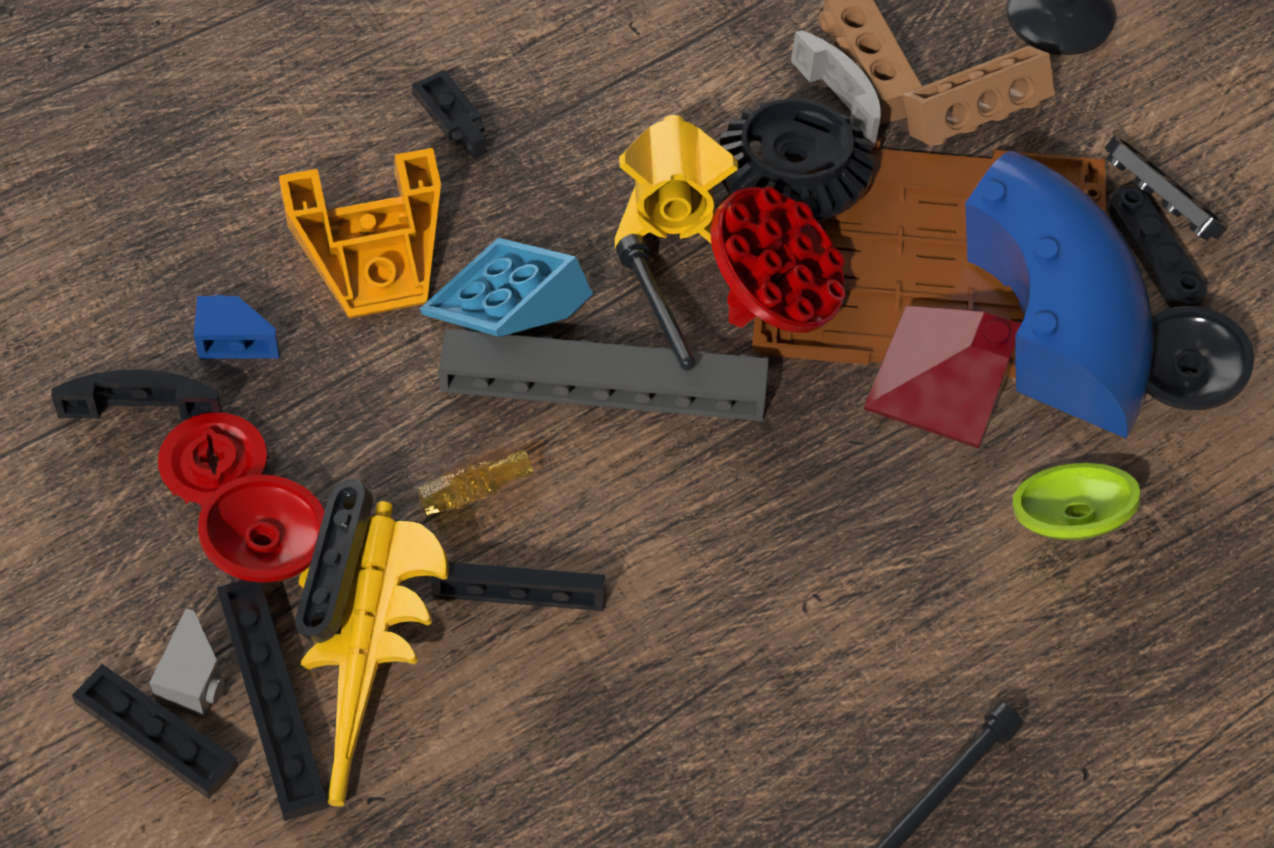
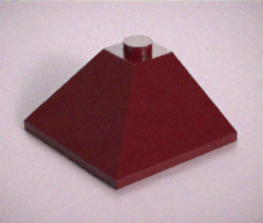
(945, 371)

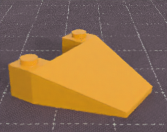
(375, 251)

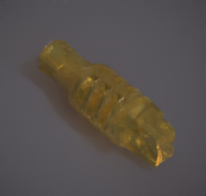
(475, 481)

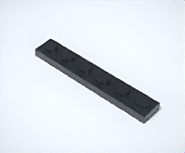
(272, 699)

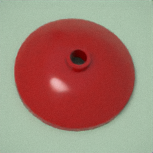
(260, 512)

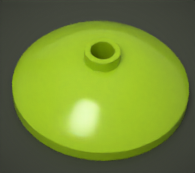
(1076, 501)

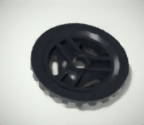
(835, 154)

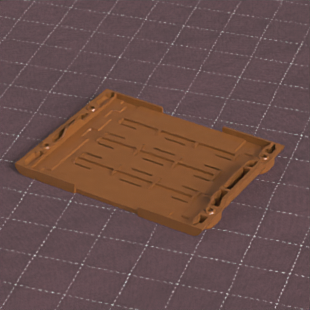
(906, 215)

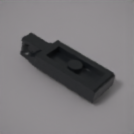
(452, 112)

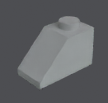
(188, 670)

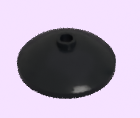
(1062, 25)
(1203, 344)

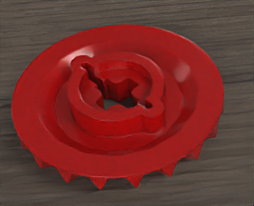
(186, 455)

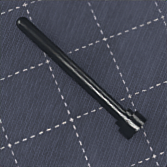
(635, 255)
(999, 725)

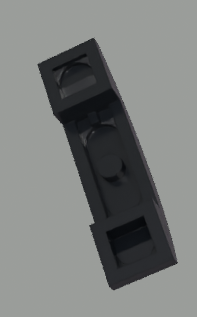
(134, 387)

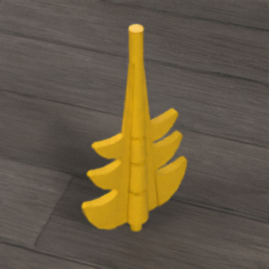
(375, 602)

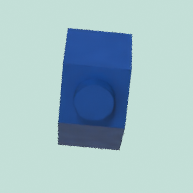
(232, 330)

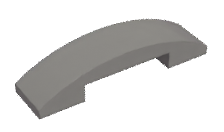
(821, 60)

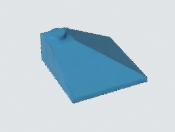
(511, 290)

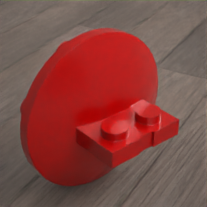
(776, 261)

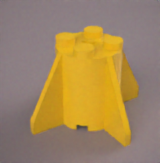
(674, 180)

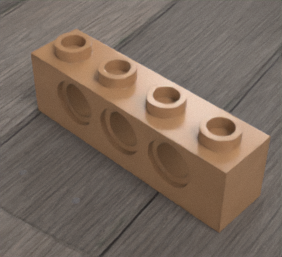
(867, 40)
(1001, 84)

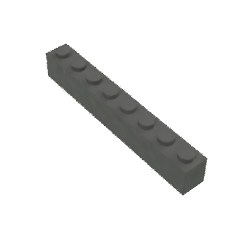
(602, 375)

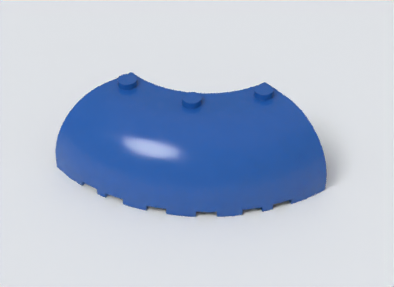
(1078, 286)

